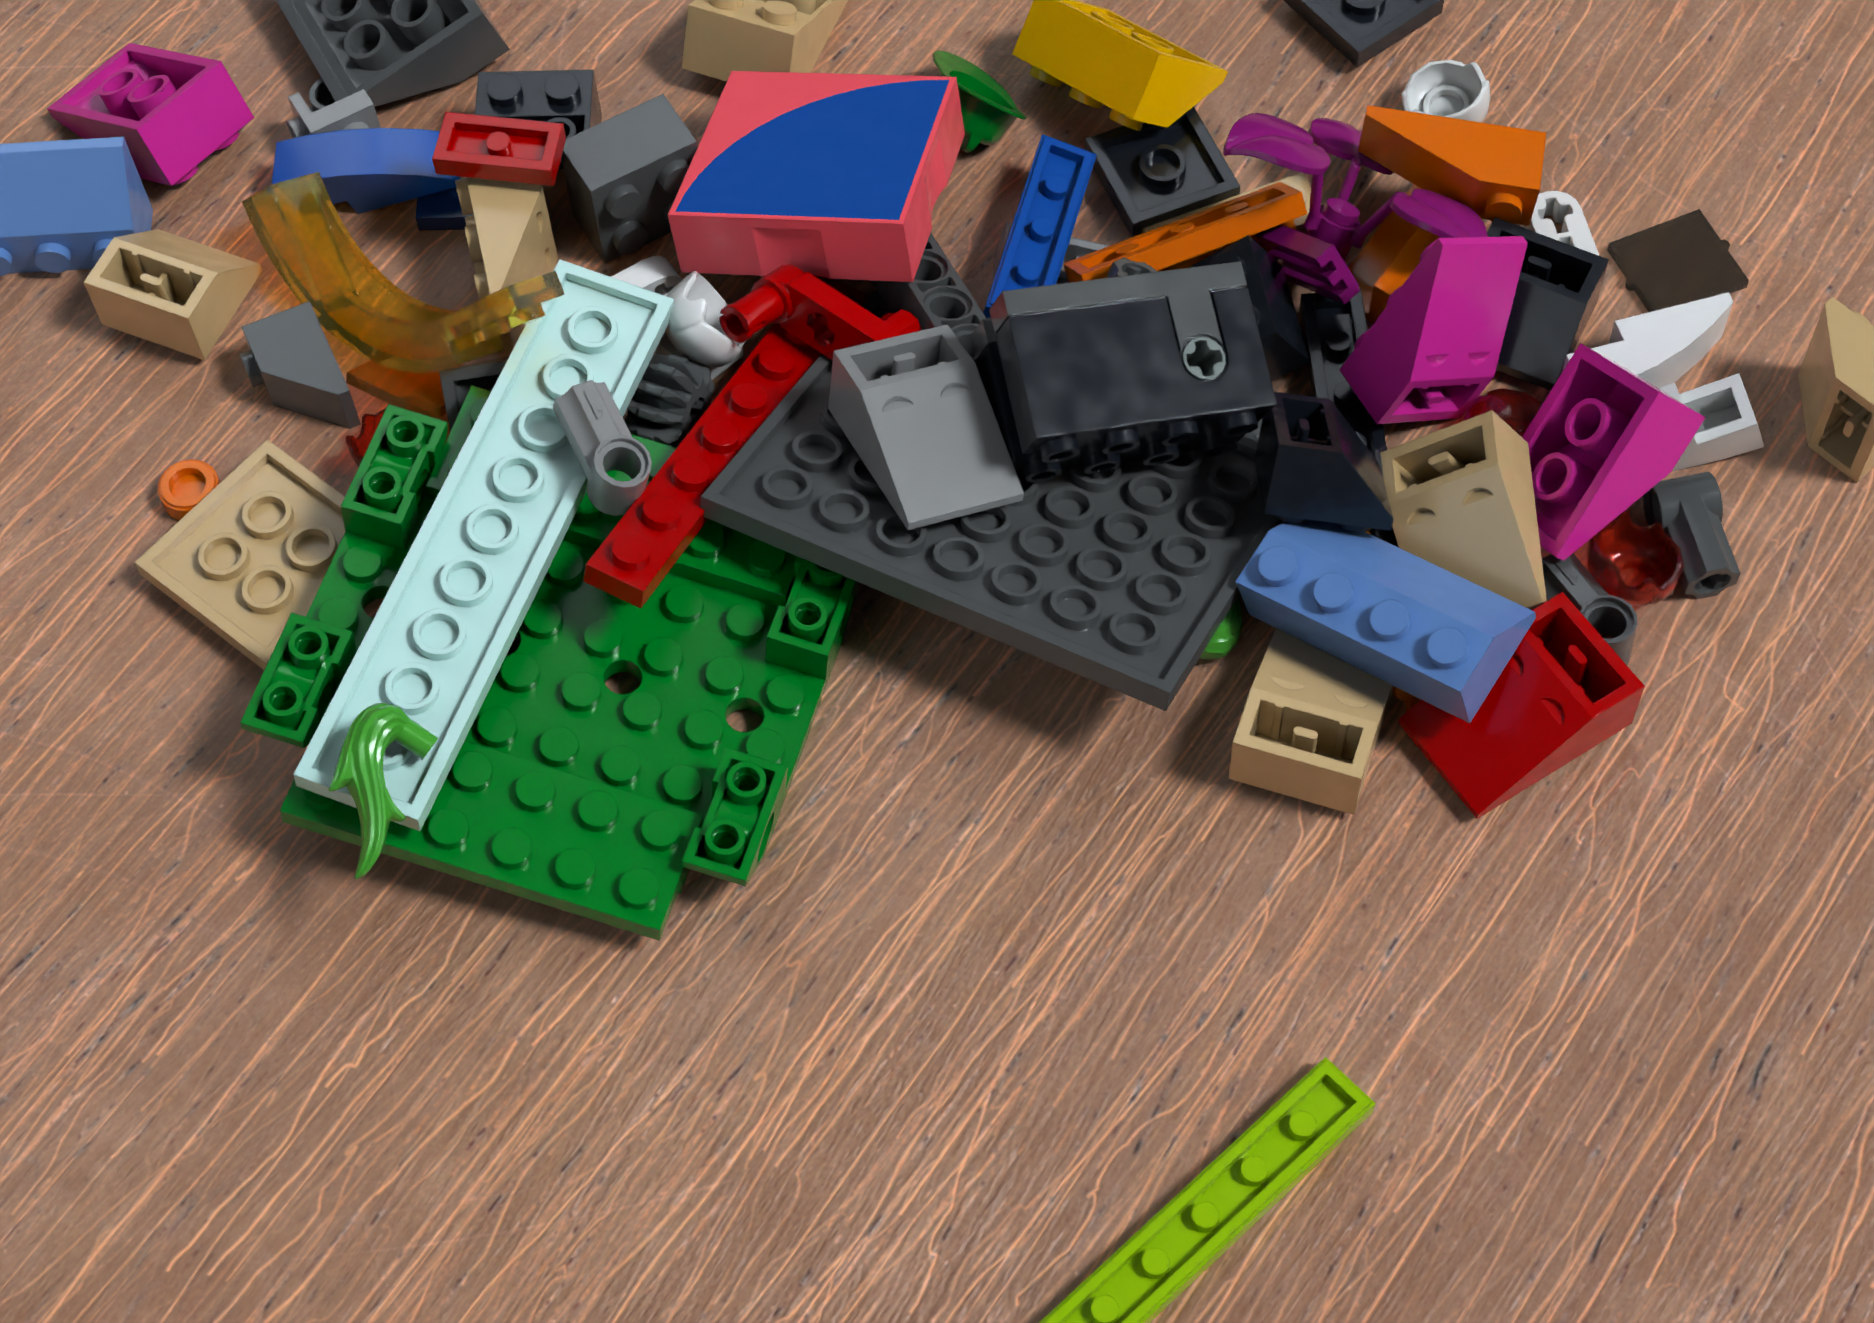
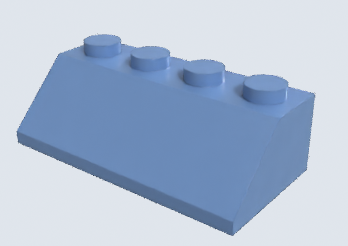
(67, 203)
(1385, 612)

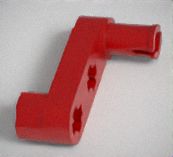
(810, 312)

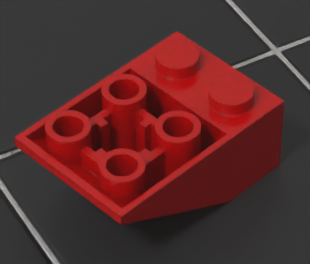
(1546, 709)

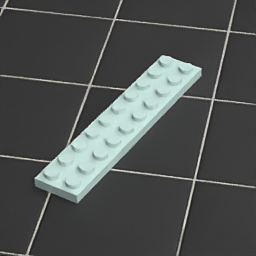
(487, 538)

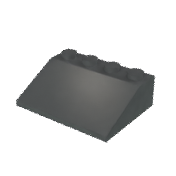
(394, 44)

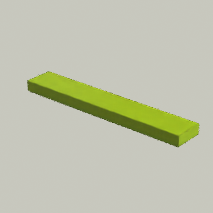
(1220, 1202)

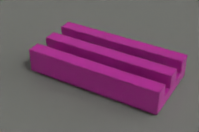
(1305, 263)

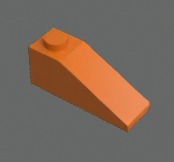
(1474, 162)

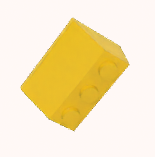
(1114, 63)

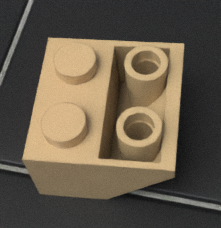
(169, 289)
(1839, 390)

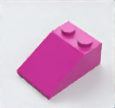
(163, 104)
(1600, 448)

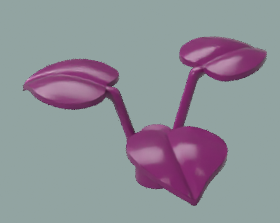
(1337, 220)

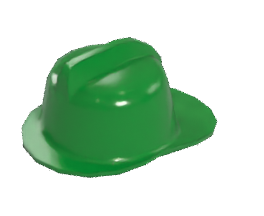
(984, 102)

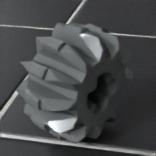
(669, 399)

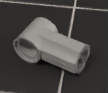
(603, 445)

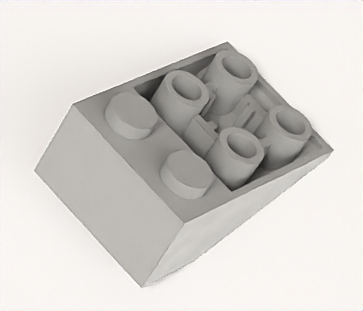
(923, 426)

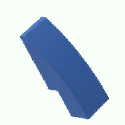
(365, 165)

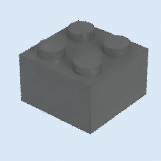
(627, 176)

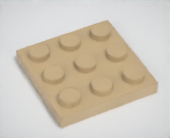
(251, 551)

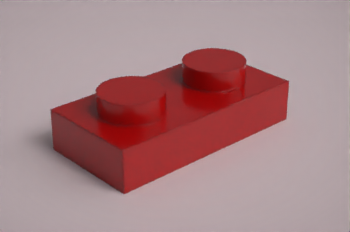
(499, 148)

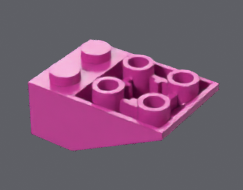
(1439, 332)

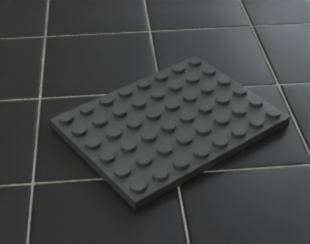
(1087, 572)

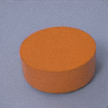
(185, 486)

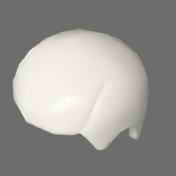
(1448, 90)
(696, 325)

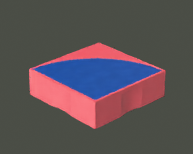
(818, 175)

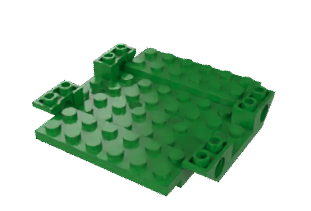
(560, 780)

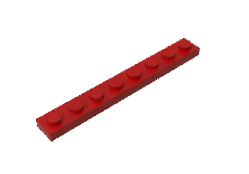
(669, 511)

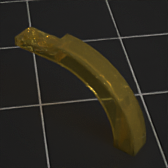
(363, 306)

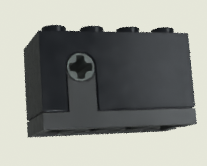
(1124, 369)

